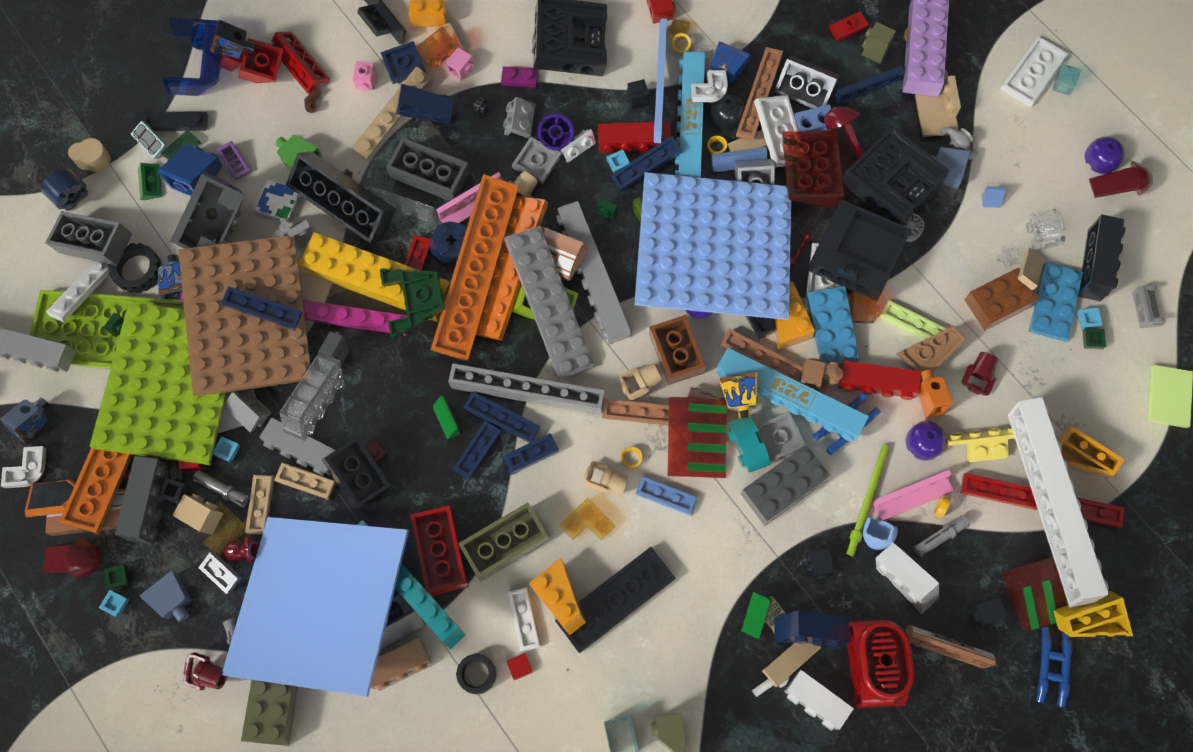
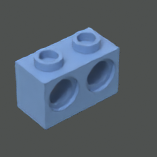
(812, 119)

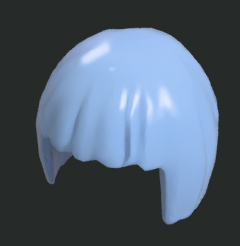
(879, 533)

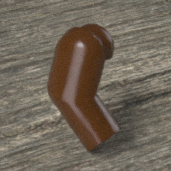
(310, 101)

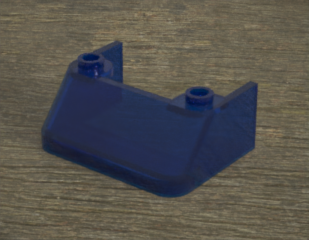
(201, 36)

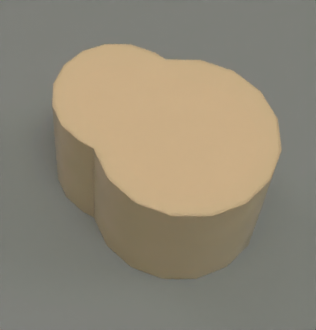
(90, 155)

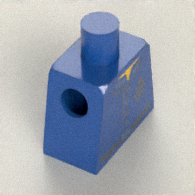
(731, 60)

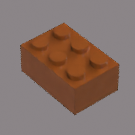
(1000, 299)
(677, 350)

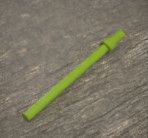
(856, 534)

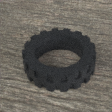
(144, 282)

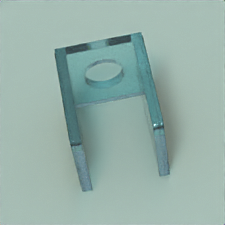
(627, 718)

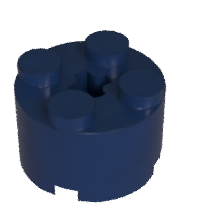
(64, 188)
(441, 247)

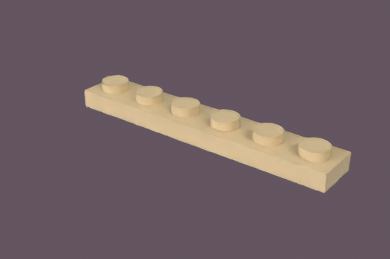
(387, 117)

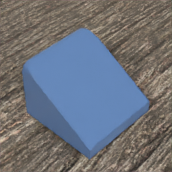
(993, 196)

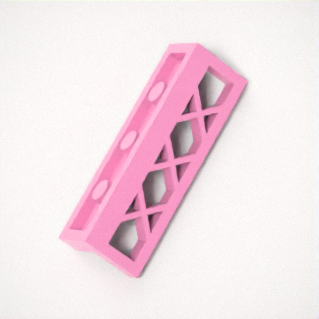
(461, 207)
(913, 496)

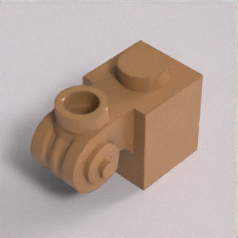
(815, 370)

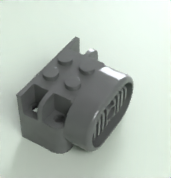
(197, 225)

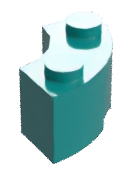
(751, 449)

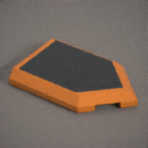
(48, 497)

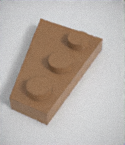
(932, 351)

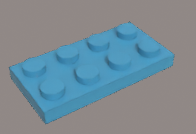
(1057, 302)
(833, 325)

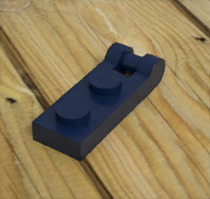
(530, 454)

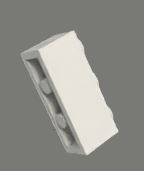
(818, 701)

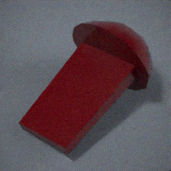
(841, 117)
(1135, 178)
(78, 559)

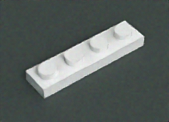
(79, 291)

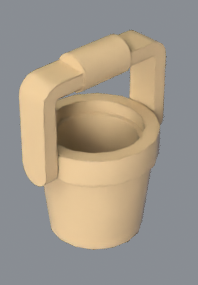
(526, 184)
(645, 377)
(611, 480)

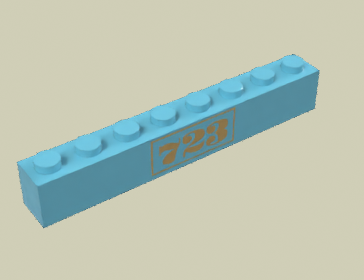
(691, 116)
(796, 396)

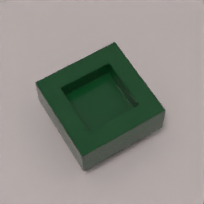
(607, 208)
(114, 324)
(1094, 338)
(116, 577)

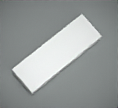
(524, 619)

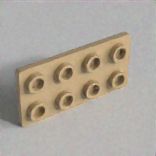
(939, 111)

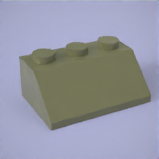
(670, 732)

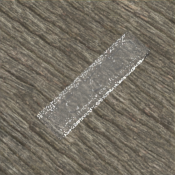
(404, 204)

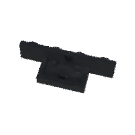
(381, 20)

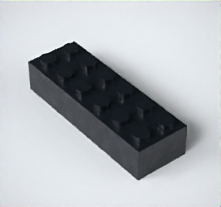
(340, 196)

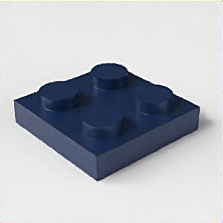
(402, 61)

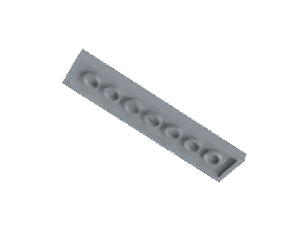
(549, 302)

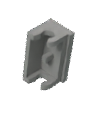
(1147, 307)
(247, 409)

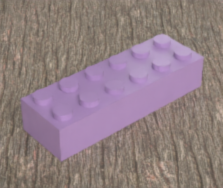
(926, 47)

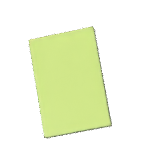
(1170, 396)

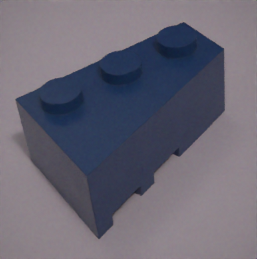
(424, 105)
(812, 628)

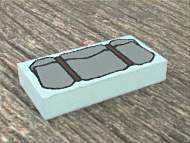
(149, 139)

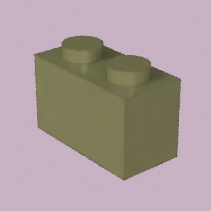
(877, 42)

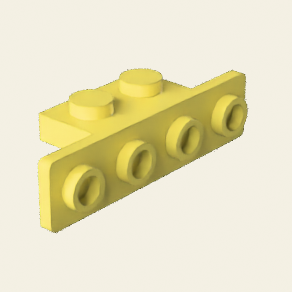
(984, 445)

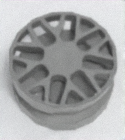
(916, 227)

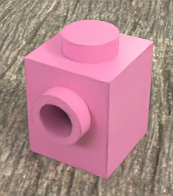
(460, 63)
(364, 75)

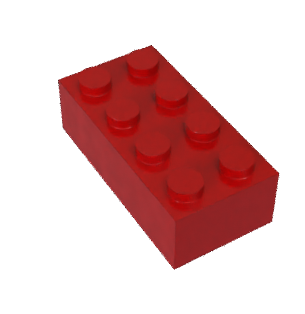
(439, 550)

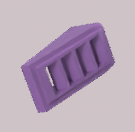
(226, 149)

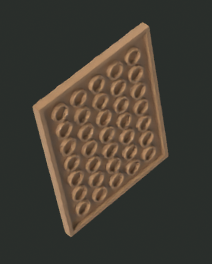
(231, 347)

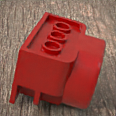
(871, 680)

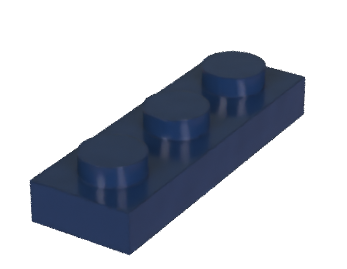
(477, 450)

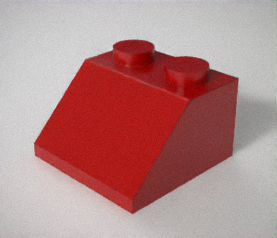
(262, 64)

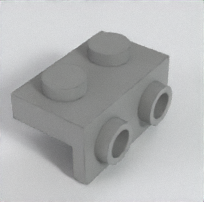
(519, 117)
(299, 228)

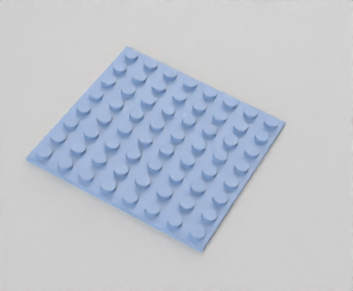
(714, 246)
(317, 605)

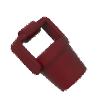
(983, 369)
(205, 674)

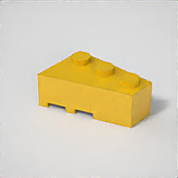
(1103, 617)

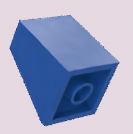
(186, 167)

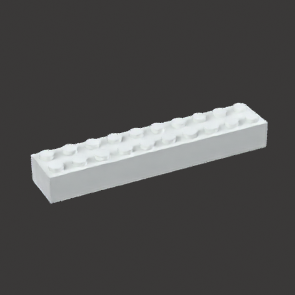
(1057, 503)

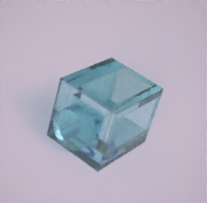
(1066, 79)

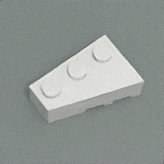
(908, 577)

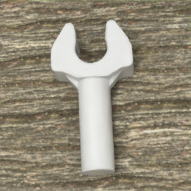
(765, 686)

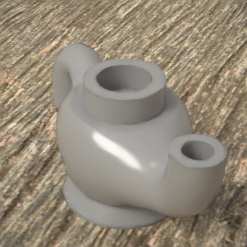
(960, 140)

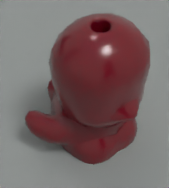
(238, 550)

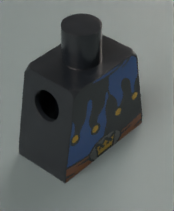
(230, 40)

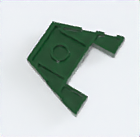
(421, 296)

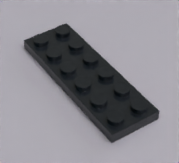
(620, 597)

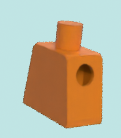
(934, 395)

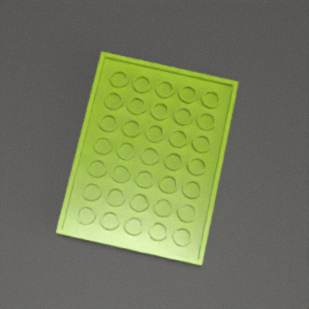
(150, 394)

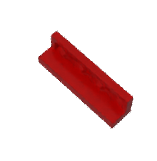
(296, 61)

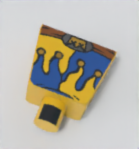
(741, 392)

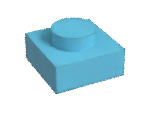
(617, 160)
(1089, 318)
(226, 449)
(113, 603)

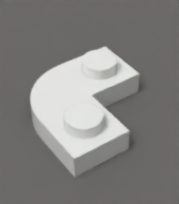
(714, 90)
(30, 471)

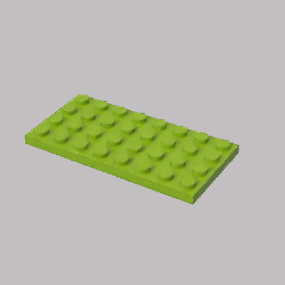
(84, 327)

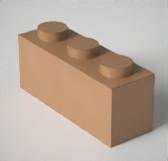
(400, 662)

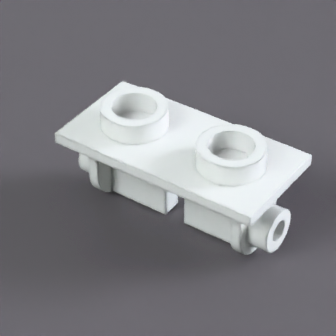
(580, 144)

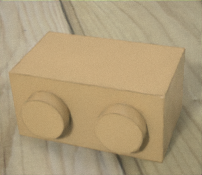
(198, 514)

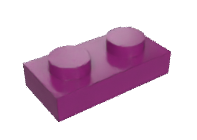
(519, 77)

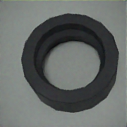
(461, 670)

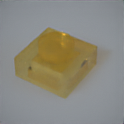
(677, 27)

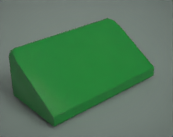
(149, 181)
(446, 418)
(756, 615)

